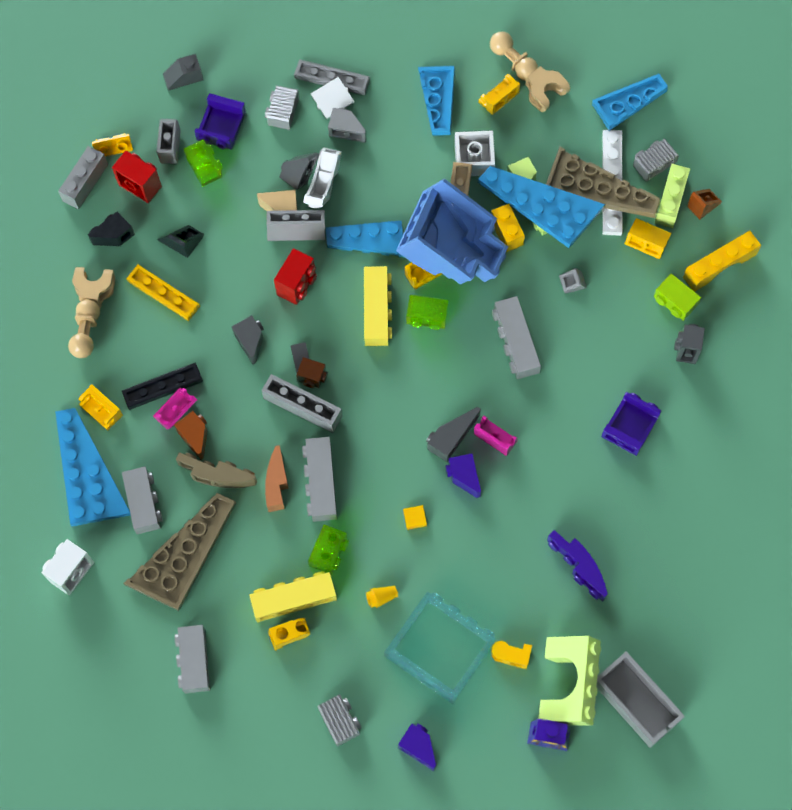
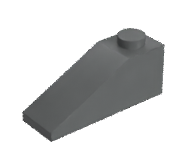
(450, 435)

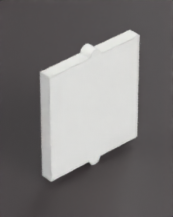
(332, 96)

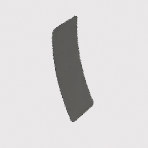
(298, 352)

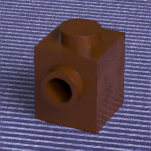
(311, 373)

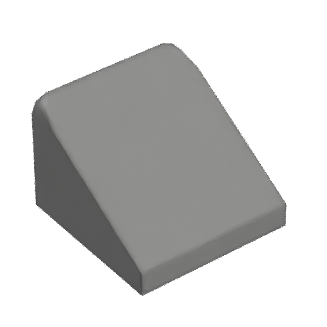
(572, 281)

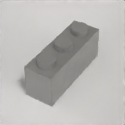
(83, 177)
(295, 225)
(142, 500)
(192, 659)

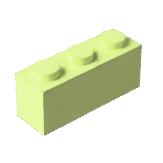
(672, 195)

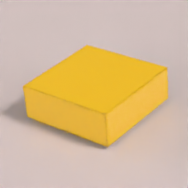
(414, 517)

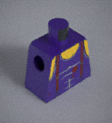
(549, 734)

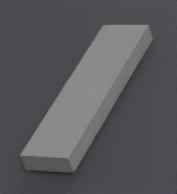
(323, 74)

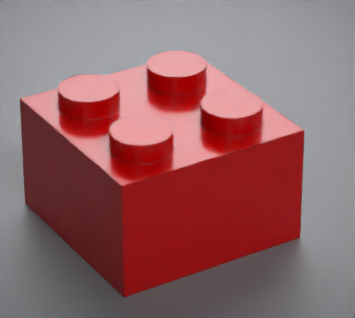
(137, 176)
(295, 277)

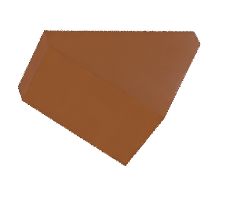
(703, 202)

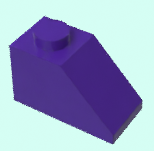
(464, 474)
(418, 745)

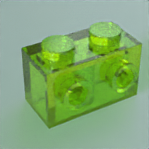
(203, 162)
(427, 312)
(328, 549)

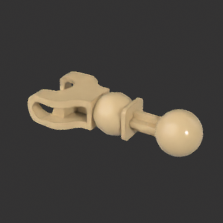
(537, 79)
(88, 309)

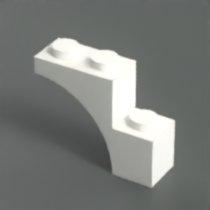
(322, 181)

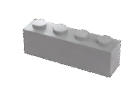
(516, 338)
(302, 403)
(321, 479)

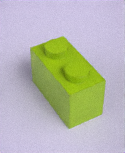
(677, 297)

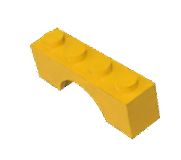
(710, 266)

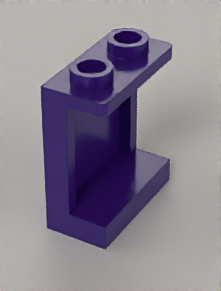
(221, 121)
(631, 423)

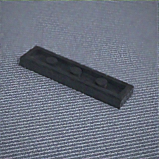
(162, 386)

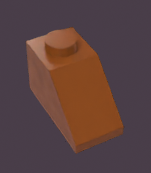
(193, 432)

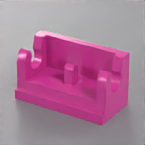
(174, 408)
(495, 436)

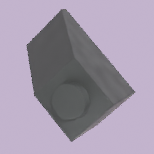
(183, 72)
(298, 170)
(250, 337)

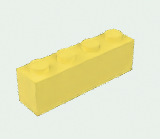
(376, 306)
(293, 596)

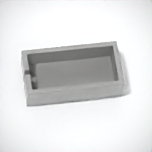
(638, 699)

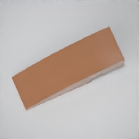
(275, 481)

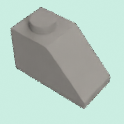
(346, 126)

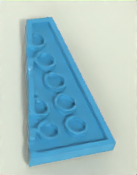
(550, 208)
(88, 484)

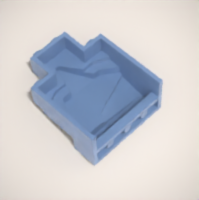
(452, 236)

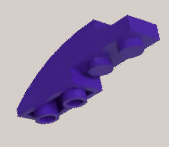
(586, 569)

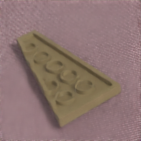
(599, 185)
(178, 561)

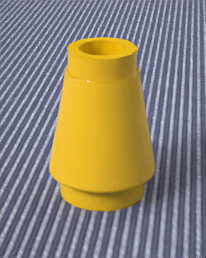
(379, 596)

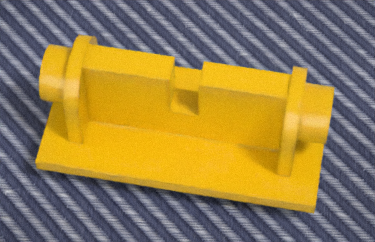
(112, 146)

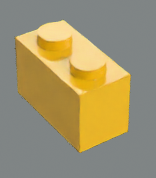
(508, 227)

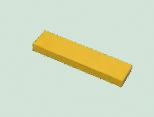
(163, 292)

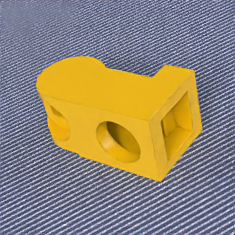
(288, 633)
(511, 655)

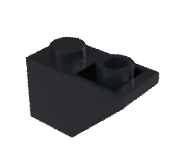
(112, 231)

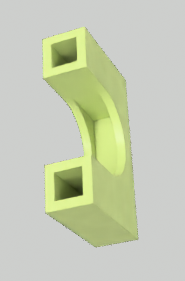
(579, 706)

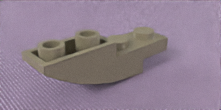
(224, 475)

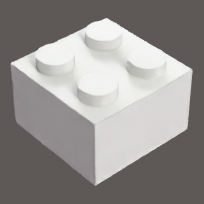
(475, 149)
(67, 566)

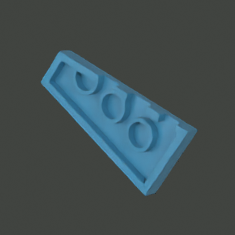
(438, 96)
(625, 102)
(370, 237)

